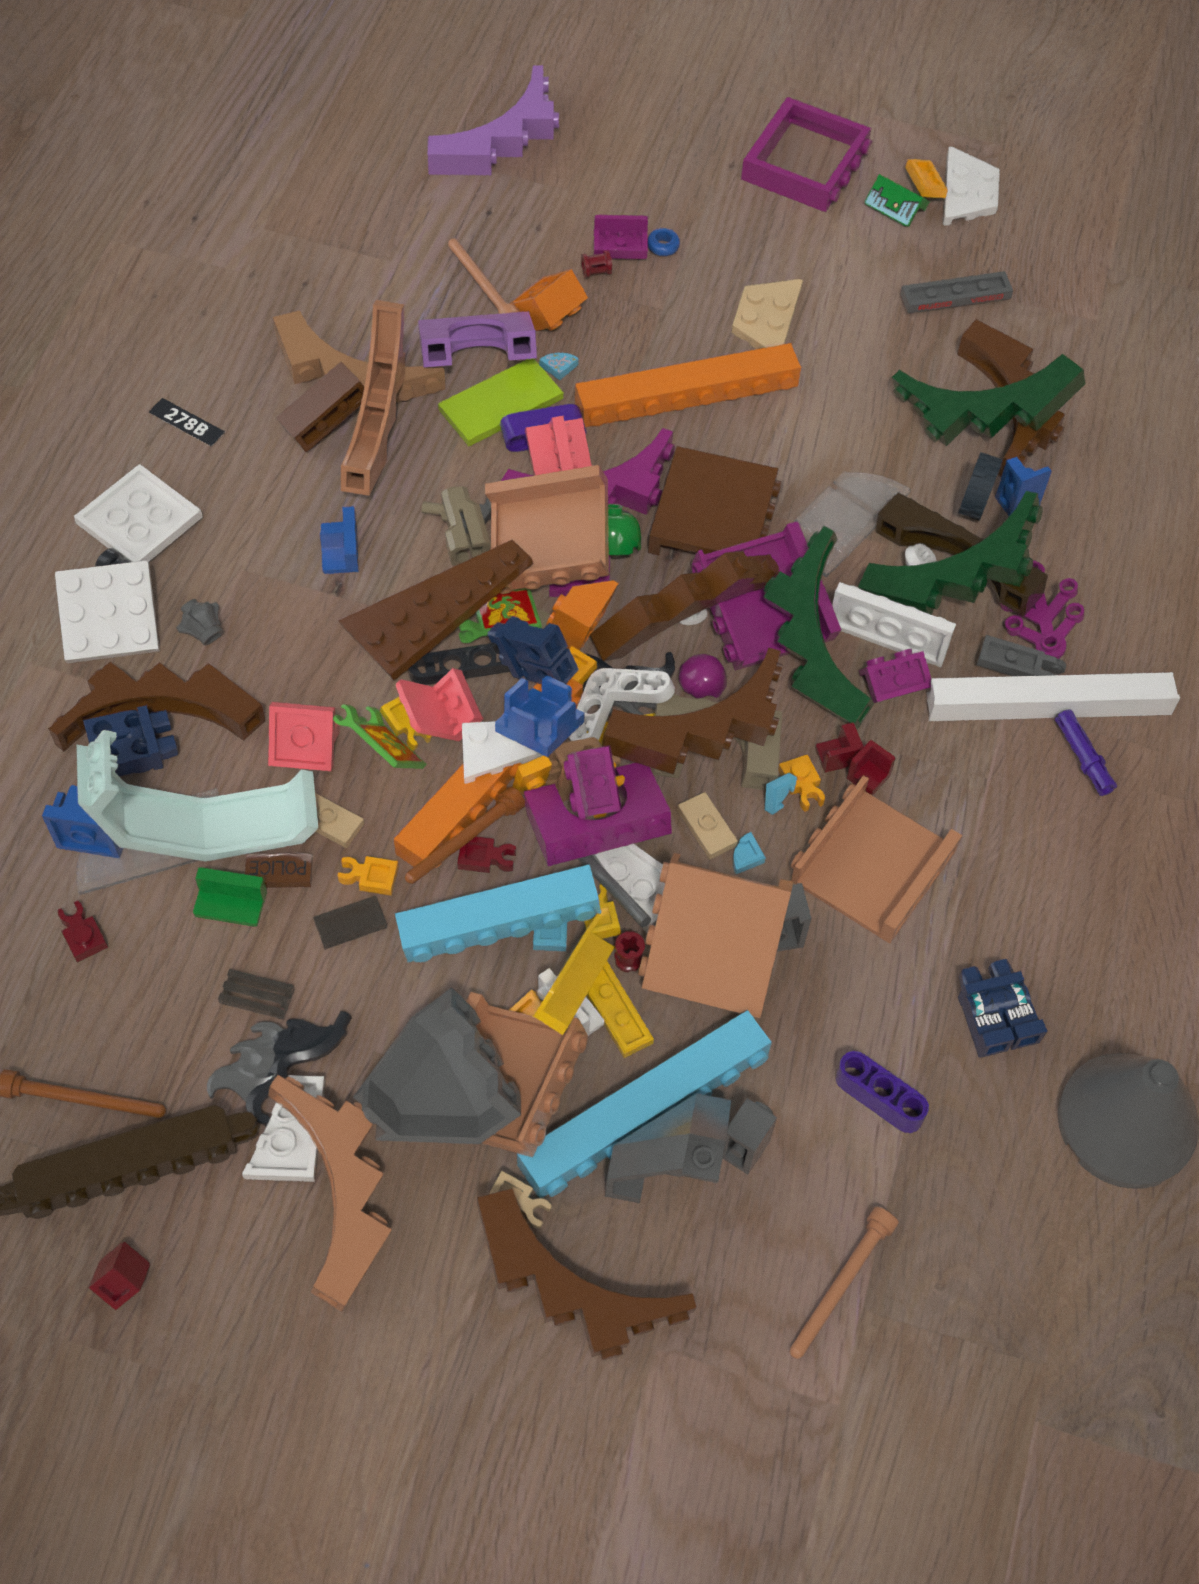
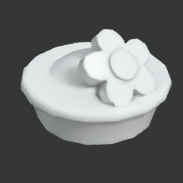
(919, 555)

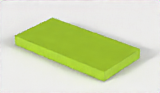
(480, 408)

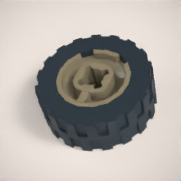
(980, 486)

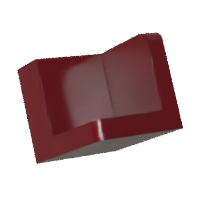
(839, 752)
(874, 764)
(119, 1275)

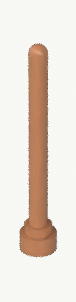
(480, 278)
(879, 1225)

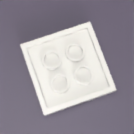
(138, 515)
(107, 611)

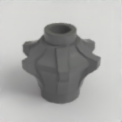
(200, 621)

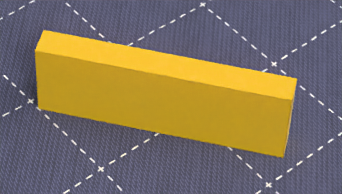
(619, 1013)

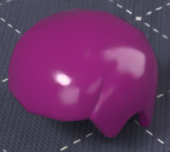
(703, 676)

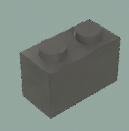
(748, 1135)

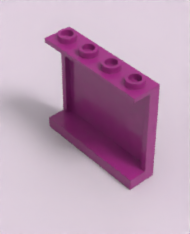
(747, 620)

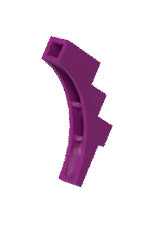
(636, 480)

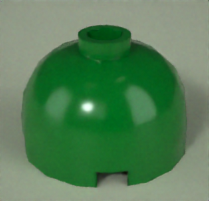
(623, 531)

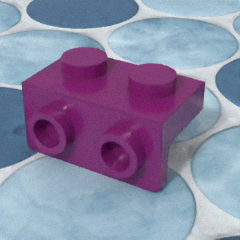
(621, 235)
(592, 781)

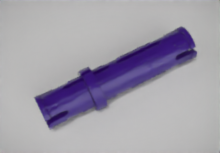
(1091, 762)

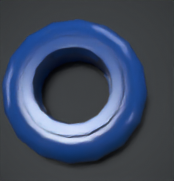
(663, 249)

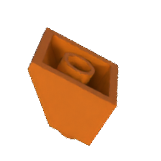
(552, 299)
(581, 611)

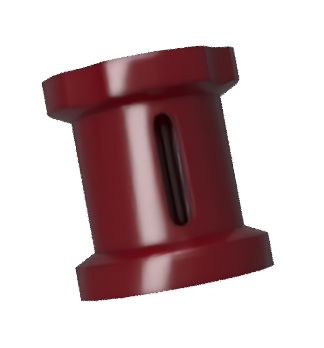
(596, 264)
(629, 951)

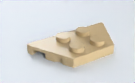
(766, 313)

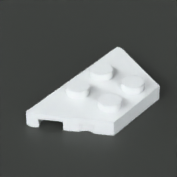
(970, 186)

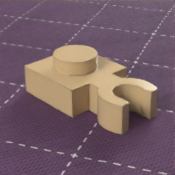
(522, 1192)

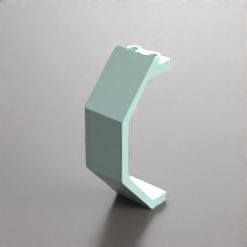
(189, 824)

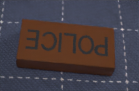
(281, 869)

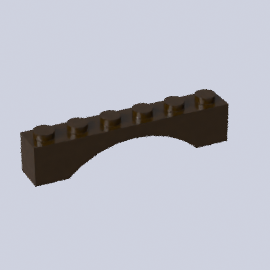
(911, 524)

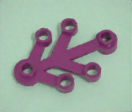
(1044, 615)

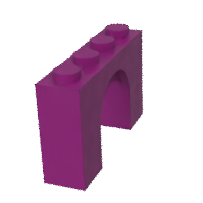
(569, 838)

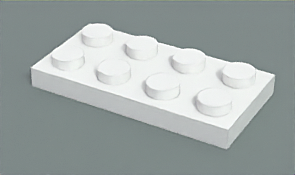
(892, 623)

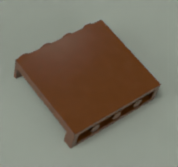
(713, 503)

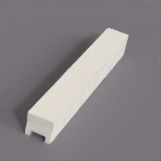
(1049, 695)

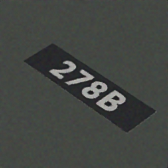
(186, 422)

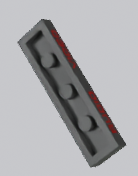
(956, 292)

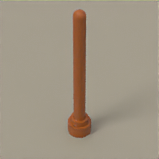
(508, 803)
(14, 1084)

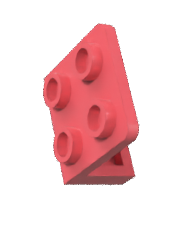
(440, 708)

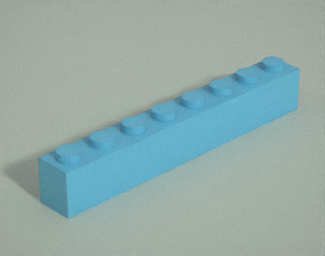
(590, 1136)

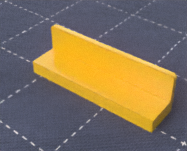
(574, 980)

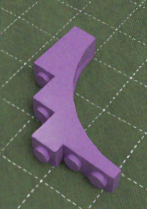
(478, 148)

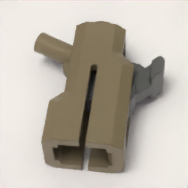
(464, 521)

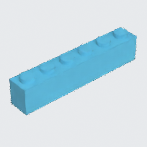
(498, 914)

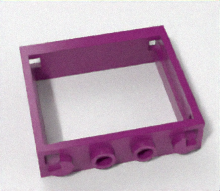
(795, 186)

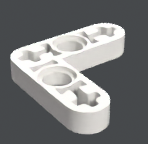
(614, 691)

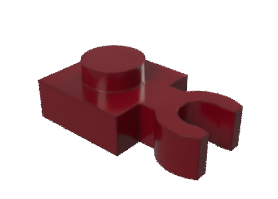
(481, 854)
(82, 934)

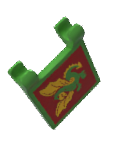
(500, 609)
(380, 738)

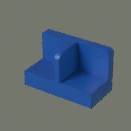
(1018, 480)
(340, 544)

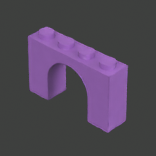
(446, 335)

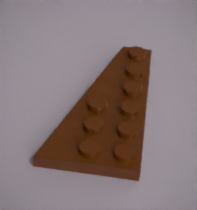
(420, 617)

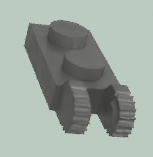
(1017, 659)

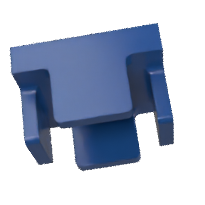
(539, 718)
(75, 829)

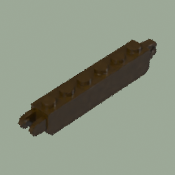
(125, 1160)

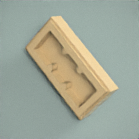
(337, 822)
(707, 825)

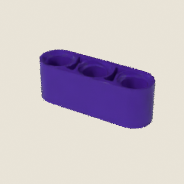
(514, 424)
(889, 1107)

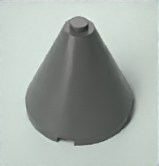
(1129, 1119)

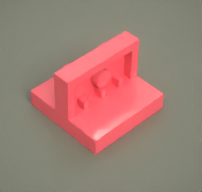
(558, 446)
(302, 736)

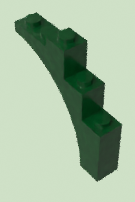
(988, 411)
(962, 576)
(802, 636)

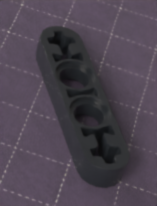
(464, 656)

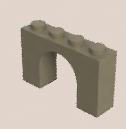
(759, 761)

